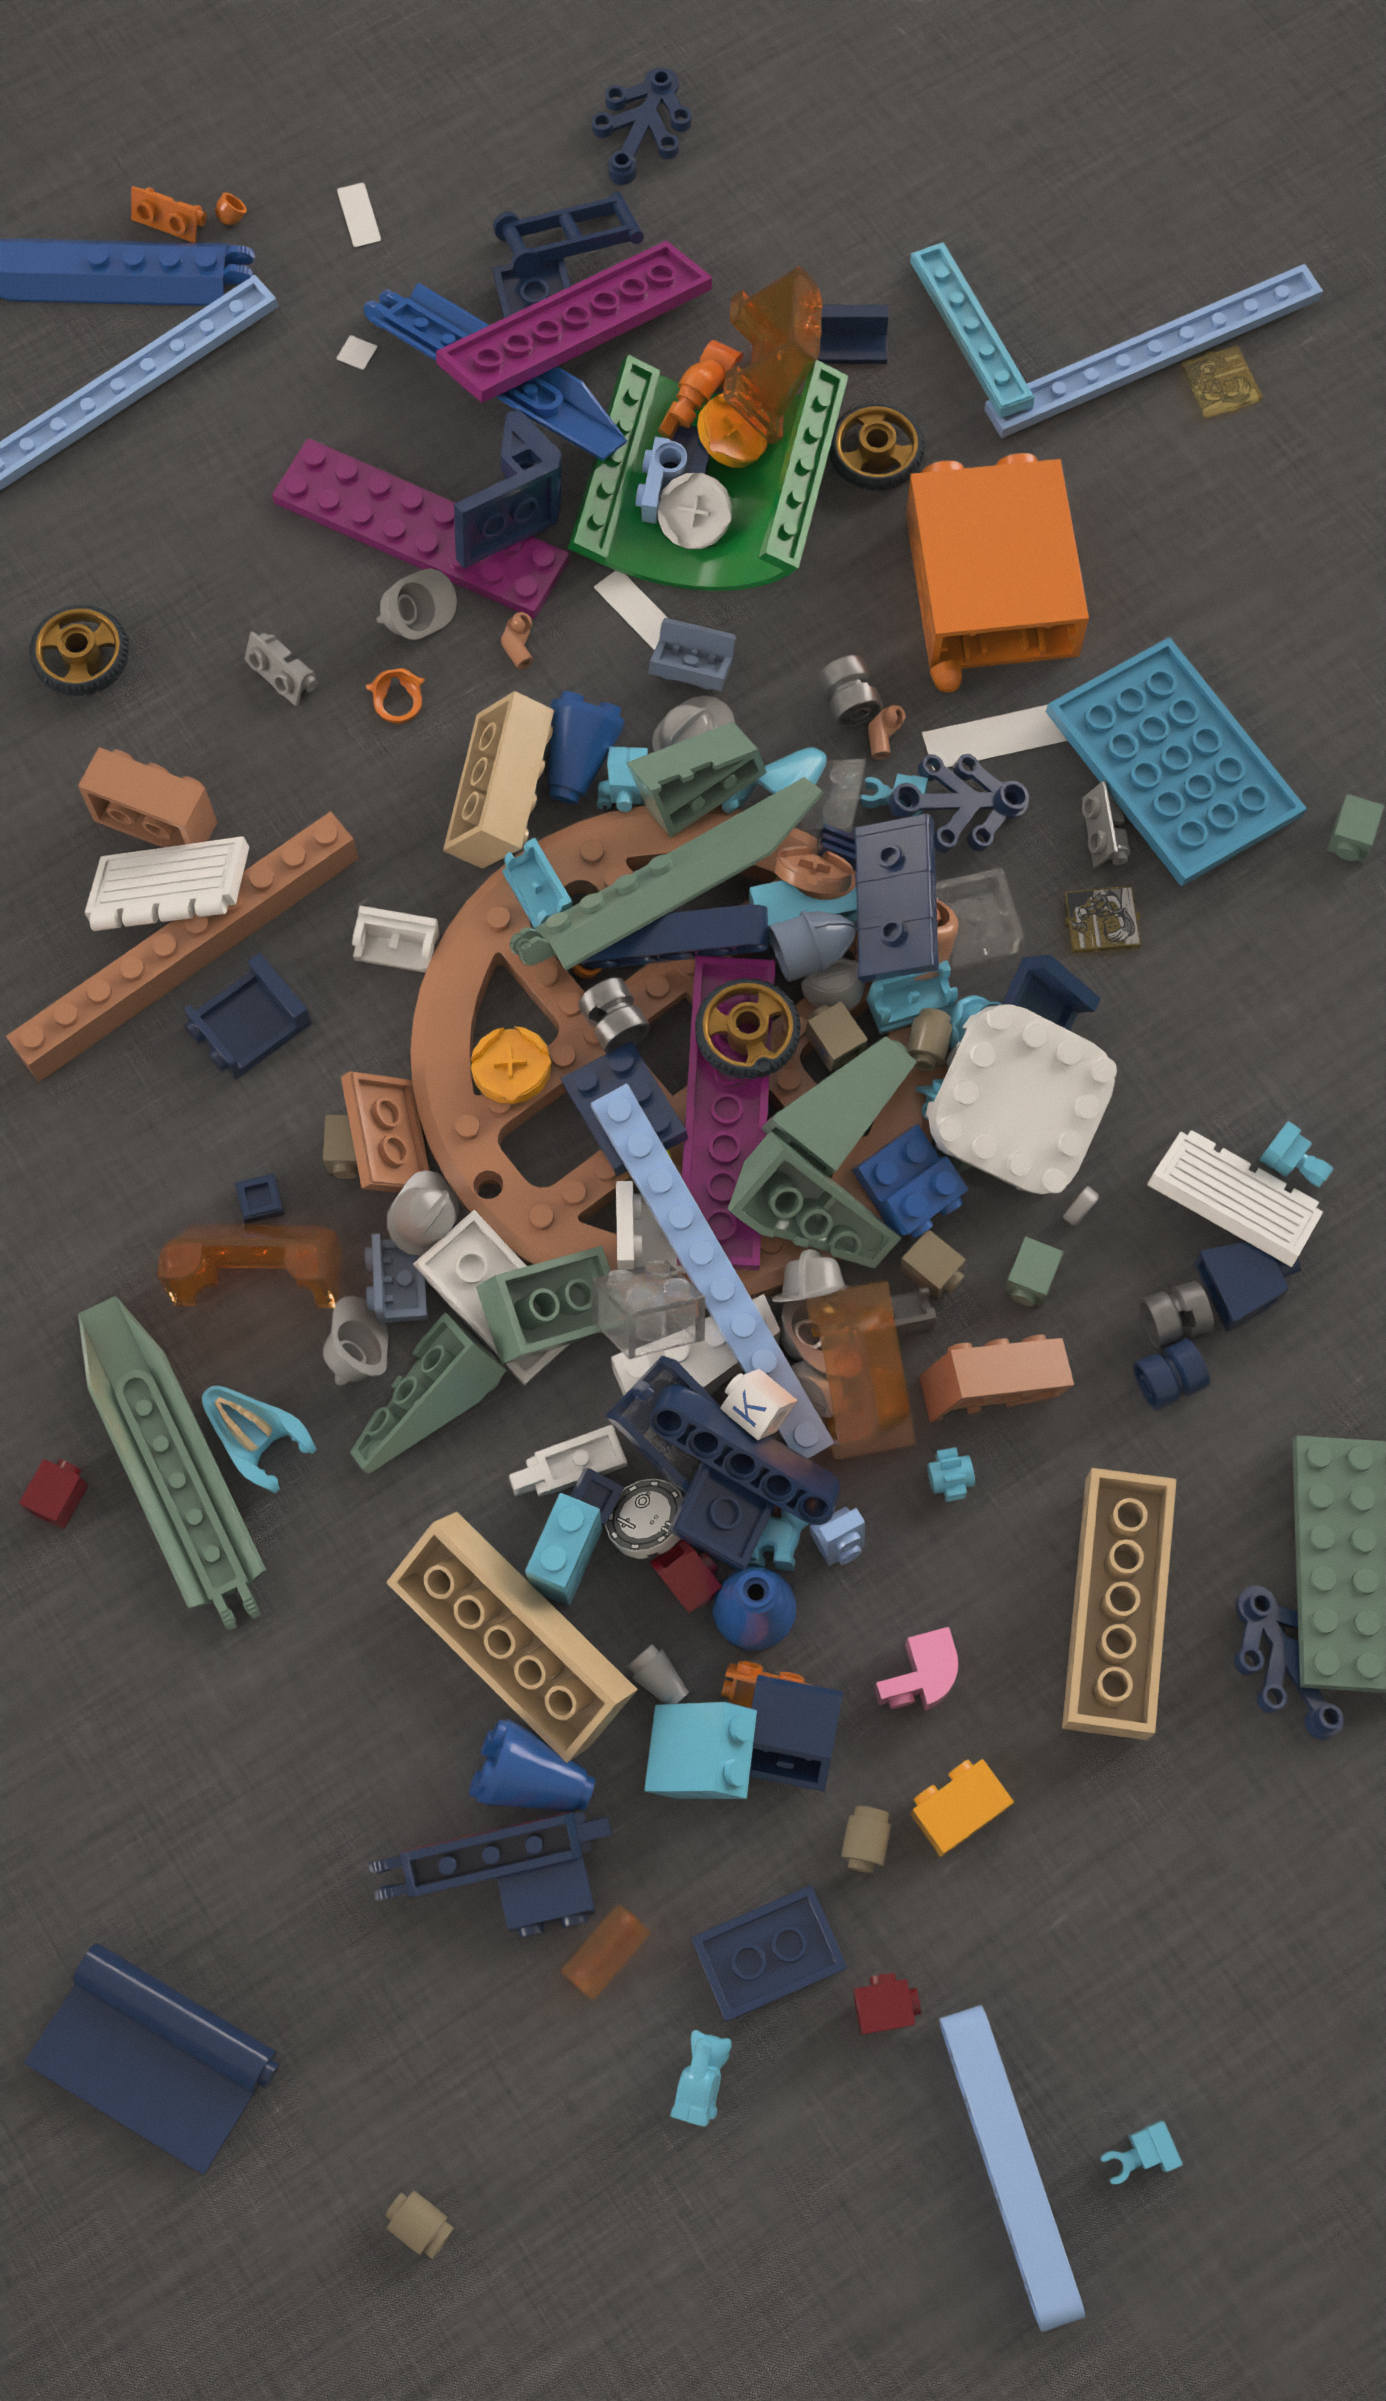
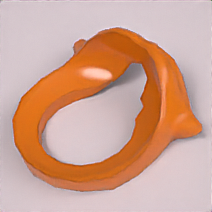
(380, 688)

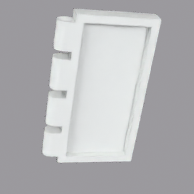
(166, 883)
(1235, 1197)

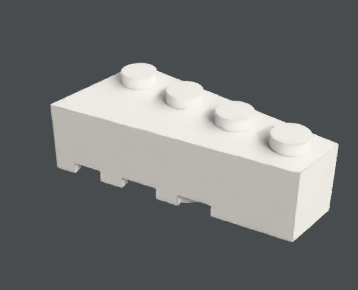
(706, 1361)

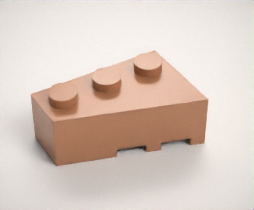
(996, 1375)

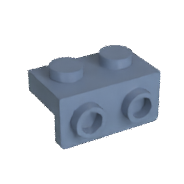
(693, 654)
(398, 1287)

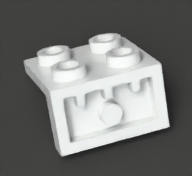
(638, 1232)

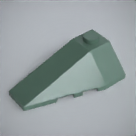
(795, 1200)
(445, 1381)

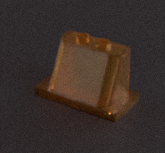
(785, 338)
(862, 1370)

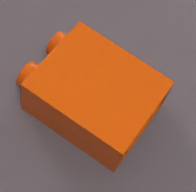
(996, 562)

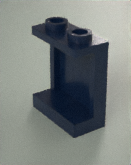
(1050, 991)
(248, 1019)

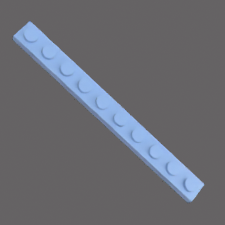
(1162, 347)
(133, 378)
(706, 1262)

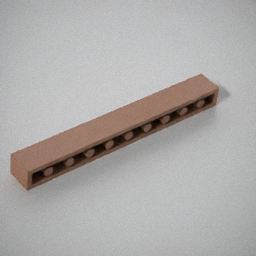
(181, 949)

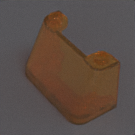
(195, 1254)

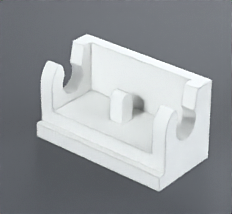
(395, 939)

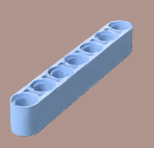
(1012, 2169)

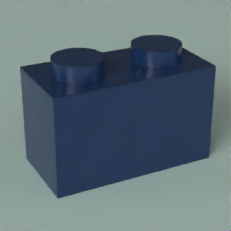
(546, 1897)

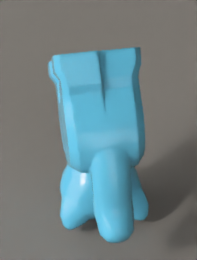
(780, 1537)
(701, 2079)

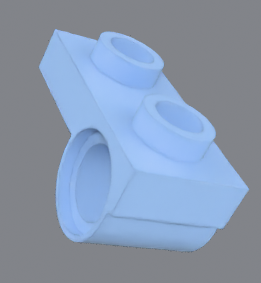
(658, 476)
(840, 1537)

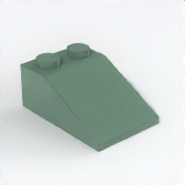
(542, 1304)

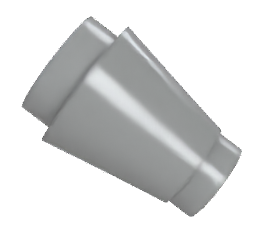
(658, 1676)

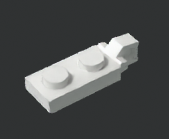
(563, 1463)

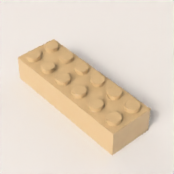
(1119, 1604)
(511, 1636)

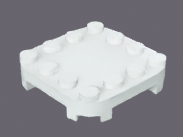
(1022, 1099)

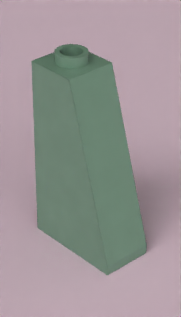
(841, 1108)

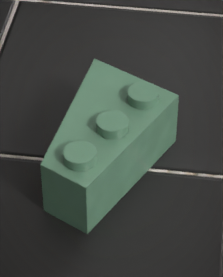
(696, 775)

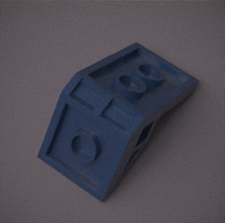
(519, 504)

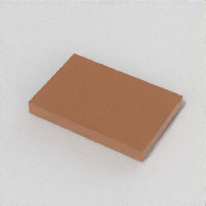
(384, 1130)

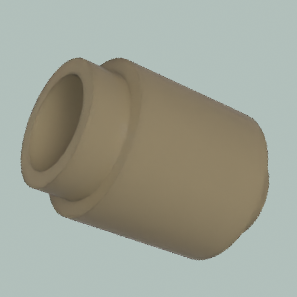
(930, 1038)
(866, 1839)
(418, 2224)

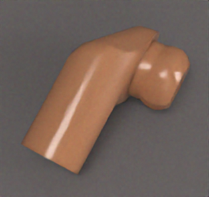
(514, 640)
(882, 728)

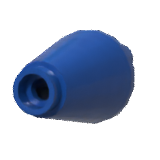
(579, 744)
(753, 1623)
(528, 1773)

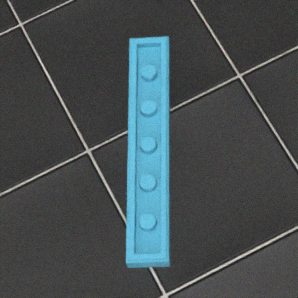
(972, 330)

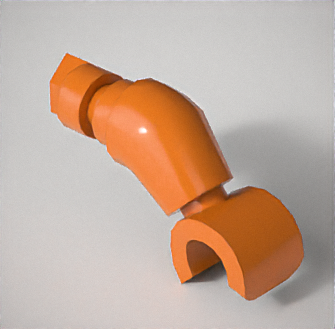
(699, 385)

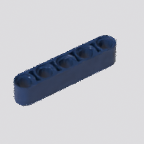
(689, 935)
(757, 1464)

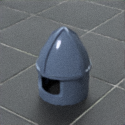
(811, 942)

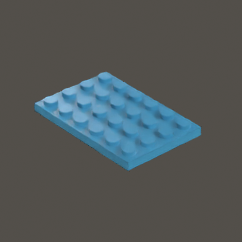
(1175, 761)

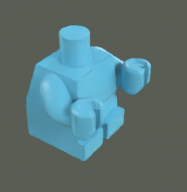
(620, 786)

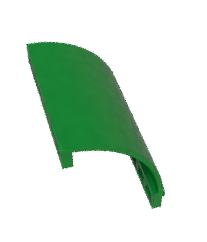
(768, 498)

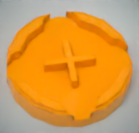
(728, 434)
(511, 1065)

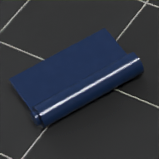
(152, 2058)

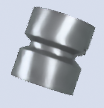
(848, 688)
(611, 1012)
(1176, 1314)

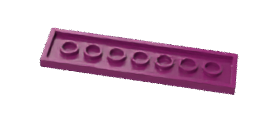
(573, 321)
(412, 526)
(724, 1114)

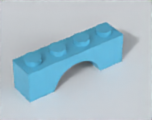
(787, 902)

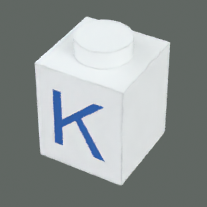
(757, 1403)

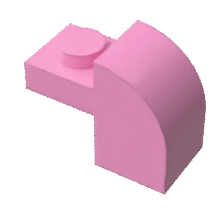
(933, 1674)

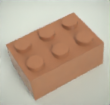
(146, 800)

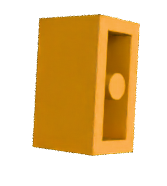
(960, 1806)

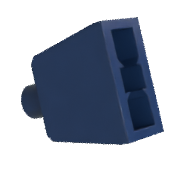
(1242, 1281)

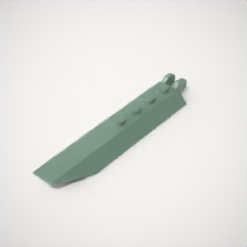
(667, 881)
(168, 1461)

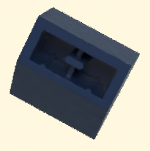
(794, 1732)

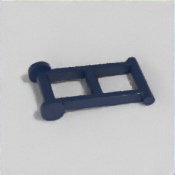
(528, 261)

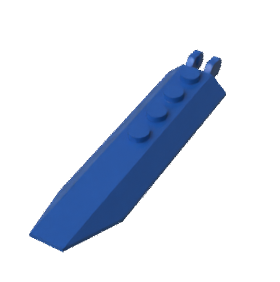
(120, 271)
(549, 399)

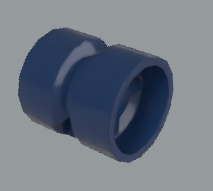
(1177, 1371)

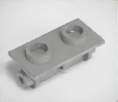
(269, 659)
(1100, 815)

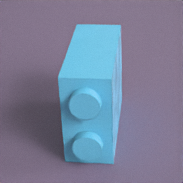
(564, 1549)
(701, 1751)

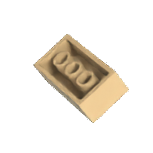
(499, 780)

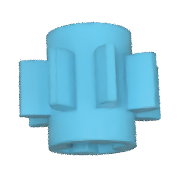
(951, 1474)

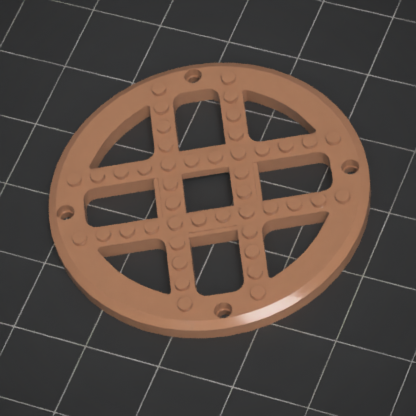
(469, 1128)

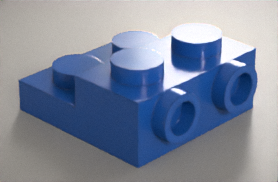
(910, 1182)

